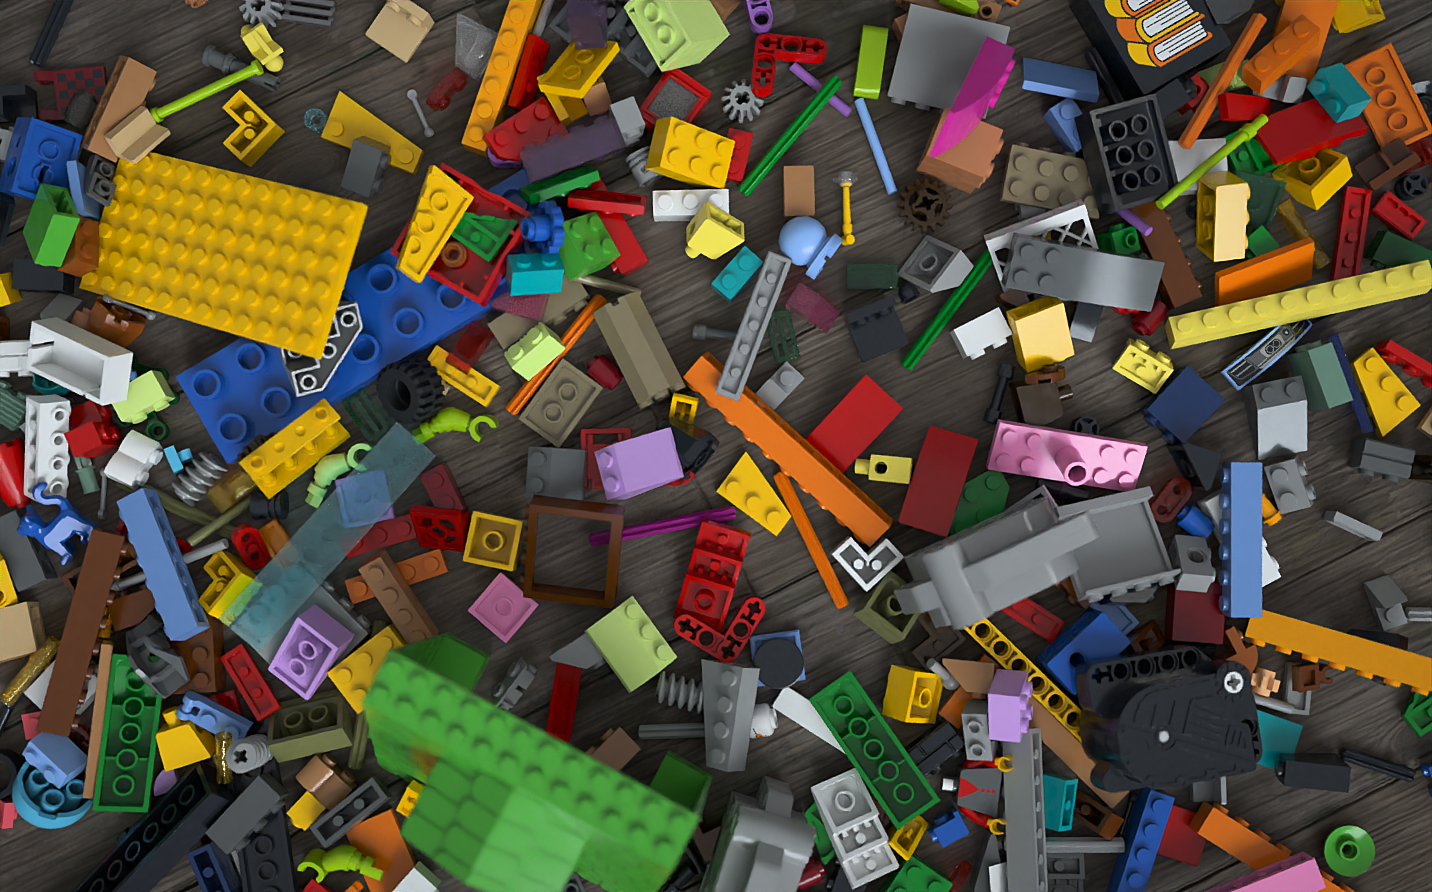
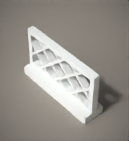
(1041, 225)

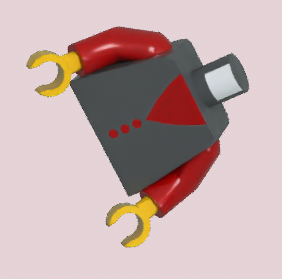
(978, 789)

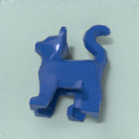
(60, 528)

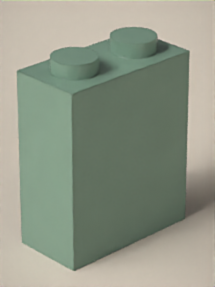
(1321, 375)

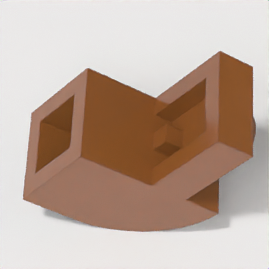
(1241, 652)

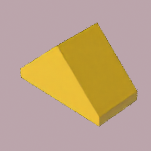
(684, 408)
(907, 838)

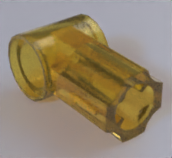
(229, 493)

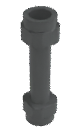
(700, 332)

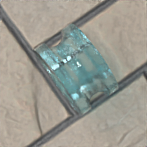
(308, 120)

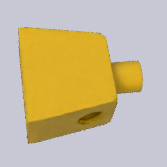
(183, 741)

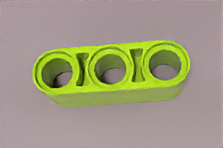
(870, 62)

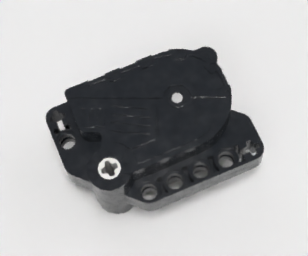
(1166, 720)

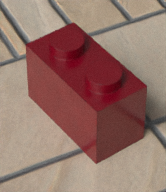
(443, 488)

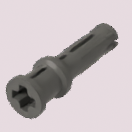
(230, 64)

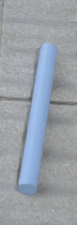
(875, 146)

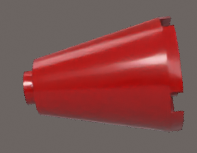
(12, 473)

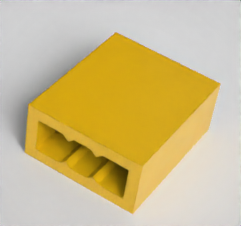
(1040, 333)

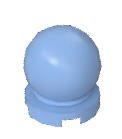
(807, 243)

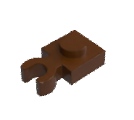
(1308, 675)

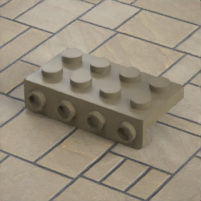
(1046, 179)

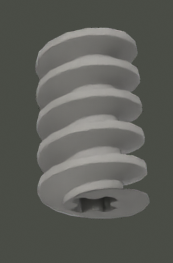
(199, 478)
(680, 691)
(248, 753)

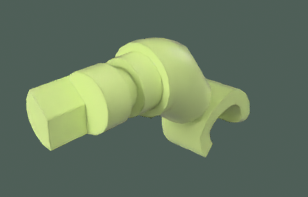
(330, 468)

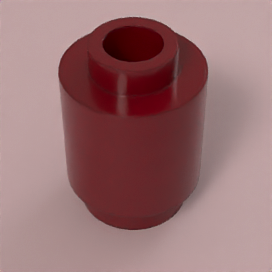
(1147, 322)
(604, 372)
(811, 873)

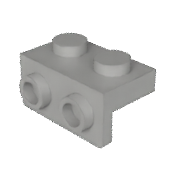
(1290, 485)

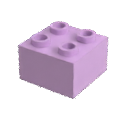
(1009, 705)

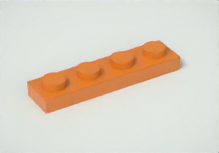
(412, 569)

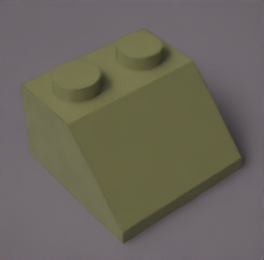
(882, 611)

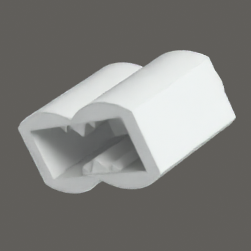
(134, 460)

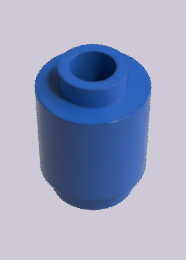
(1194, 521)

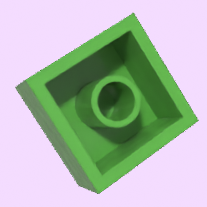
(586, 246)

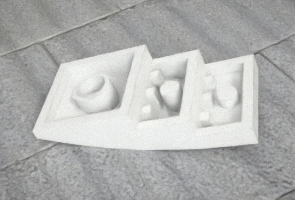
(854, 828)

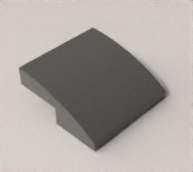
(1065, 872)

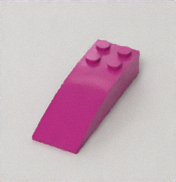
(976, 94)

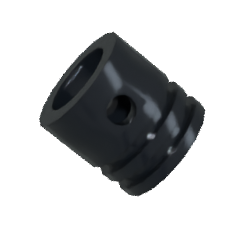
(269, 509)

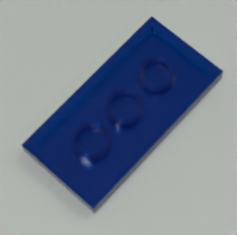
(1357, 402)

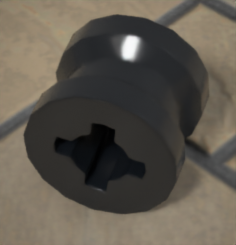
(1418, 186)
(1088, 424)

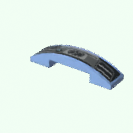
(1264, 353)

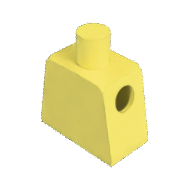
(713, 232)
(898, 468)

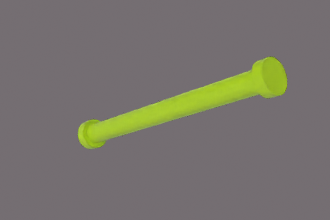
(159, 113)

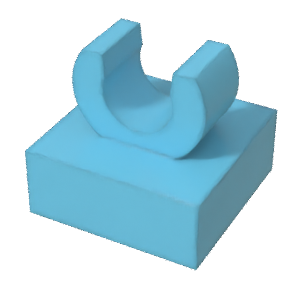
(177, 459)

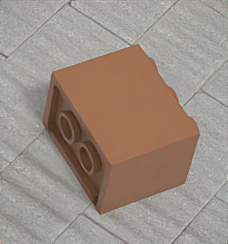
(967, 162)

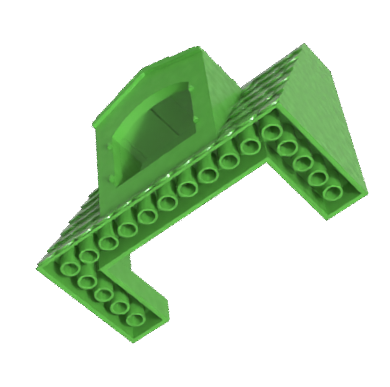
(511, 801)

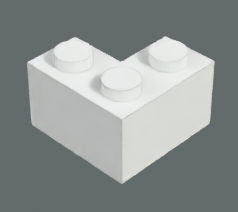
(869, 566)

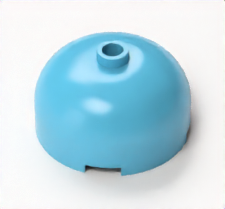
(44, 803)

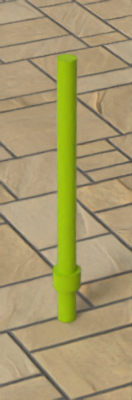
(1245, 133)

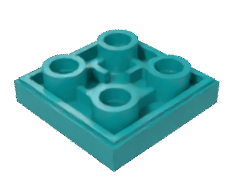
(1277, 737)

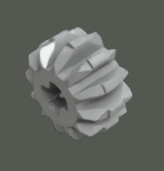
(267, 15)
(744, 109)

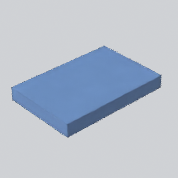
(1059, 80)

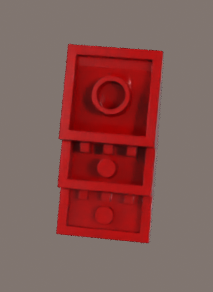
(1303, 131)
(854, 423)
(938, 481)
(713, 573)

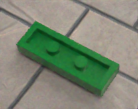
(559, 184)

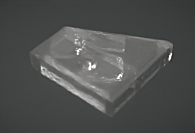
(473, 46)

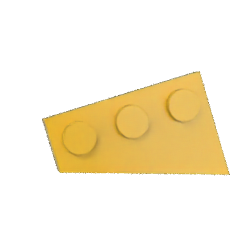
(1385, 394)
(754, 496)

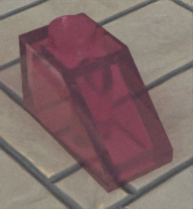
(525, 306)
(812, 308)

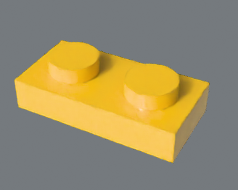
(409, 798)

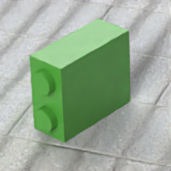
(51, 225)

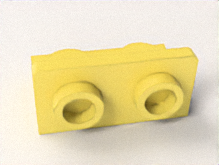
(1143, 365)

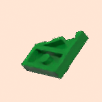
(1250, 157)
(483, 234)
(1418, 713)

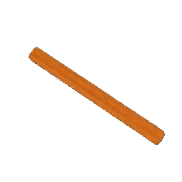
(1222, 80)
(568, 339)
(811, 539)

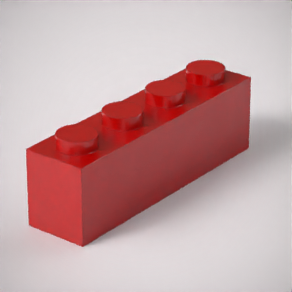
(631, 253)

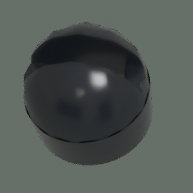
(1191, 208)
(908, 293)

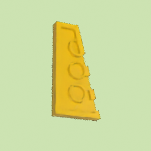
(352, 121)
(433, 221)

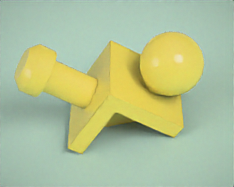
(262, 46)

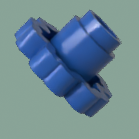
(545, 227)

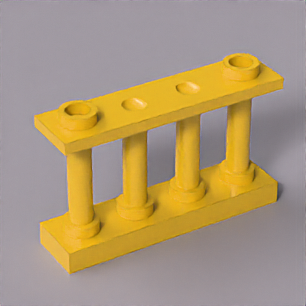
(295, 449)

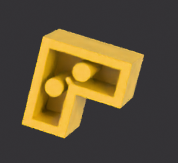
(256, 129)
(229, 582)

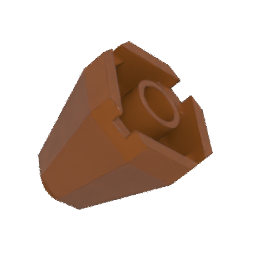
(115, 323)

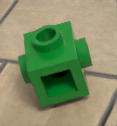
(1119, 239)

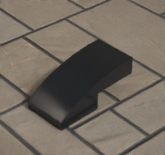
(1084, 321)

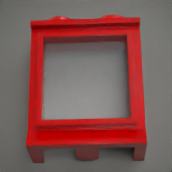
(675, 96)

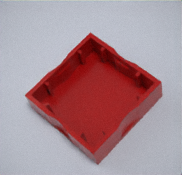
(475, 277)

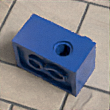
(37, 156)
(1087, 639)

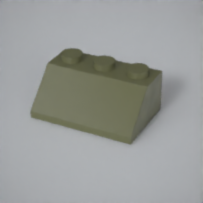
(310, 726)

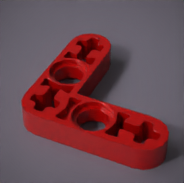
(771, 54)
(720, 640)

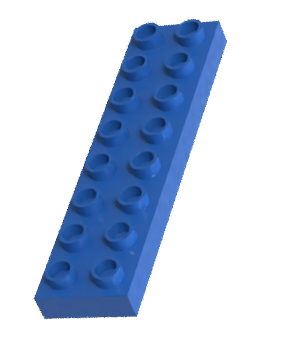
(247, 390)

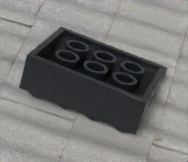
(1126, 154)

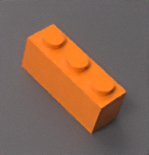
(1280, 54)

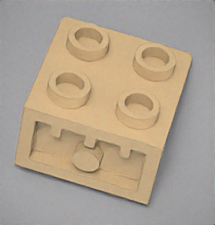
(400, 28)

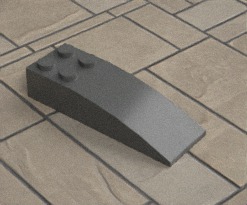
(1081, 273)

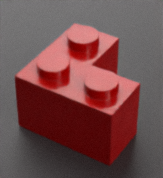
(92, 431)

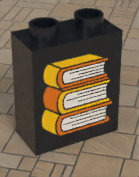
(1151, 39)

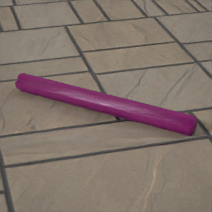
(665, 525)

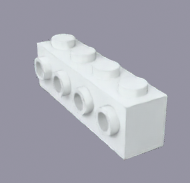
(46, 445)

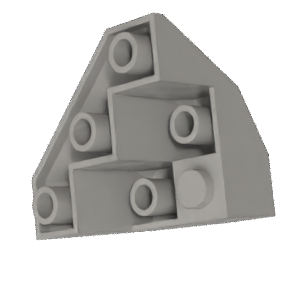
(312, 374)

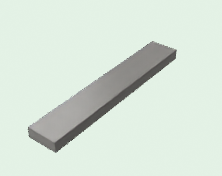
(753, 326)

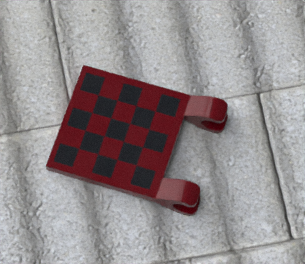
(66, 83)

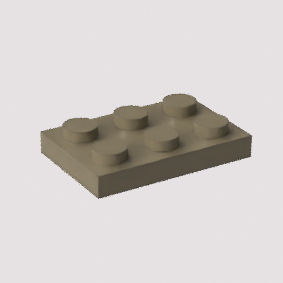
(561, 403)

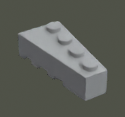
(728, 712)

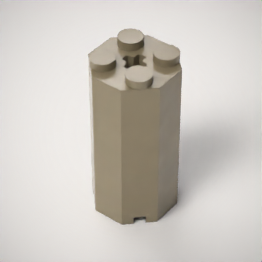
(638, 349)

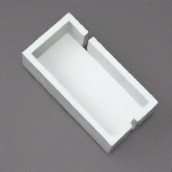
(80, 361)

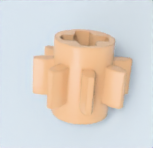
(1264, 682)

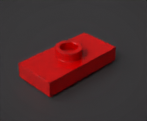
(1397, 215)

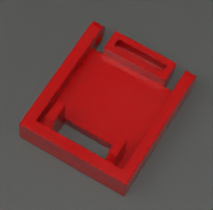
(588, 444)

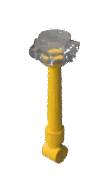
(846, 179)

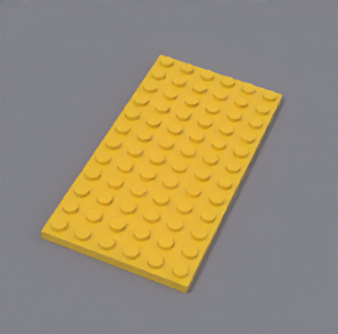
(227, 250)

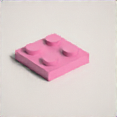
(503, 607)

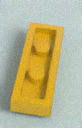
(472, 384)

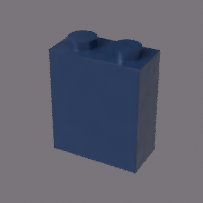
(1181, 406)

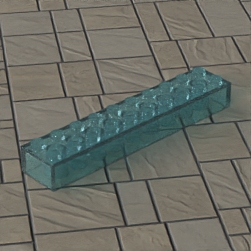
(327, 537)

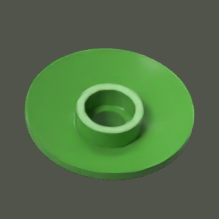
(1359, 853)

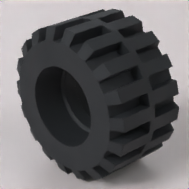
(410, 390)

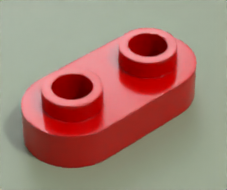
(249, 544)

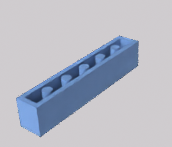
(1241, 539)
(162, 564)

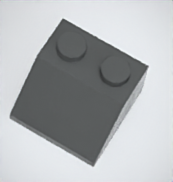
(556, 472)

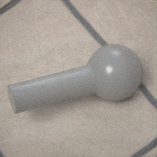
(947, 679)

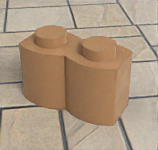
(326, 780)

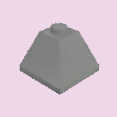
(936, 266)

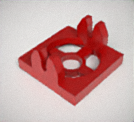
(428, 538)

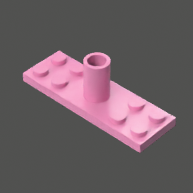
(1066, 456)

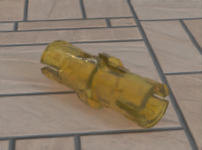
(219, 758)

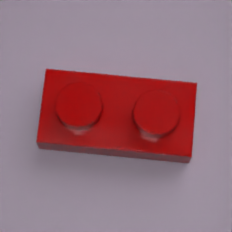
(740, 154)

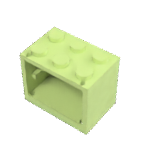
(677, 30)

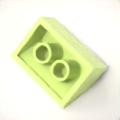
(631, 644)

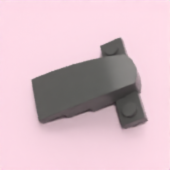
(620, 30)

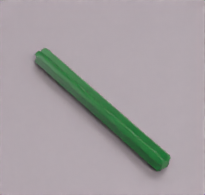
(790, 135)
(947, 310)

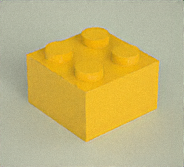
(494, 540)

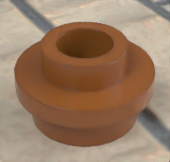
(448, 248)

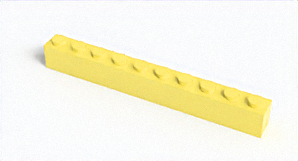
(1299, 304)

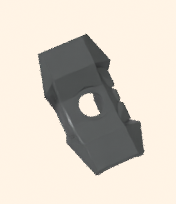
(169, 671)

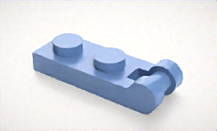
(212, 716)

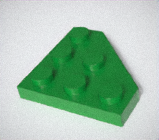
(980, 500)

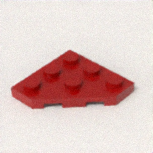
(526, 127)

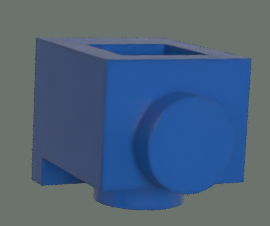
(947, 827)

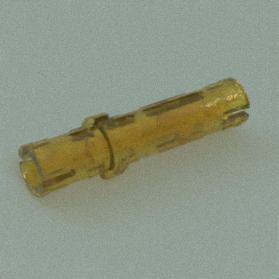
(1300, 230)
(36, 663)

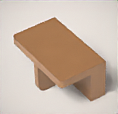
(798, 191)

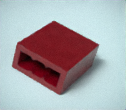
(1194, 615)

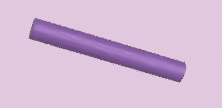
(816, 85)
(1135, 221)

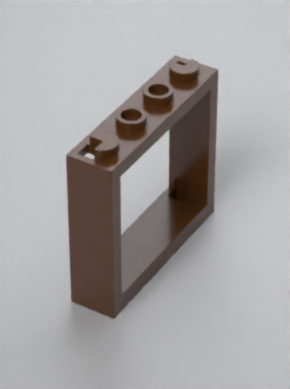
(580, 509)

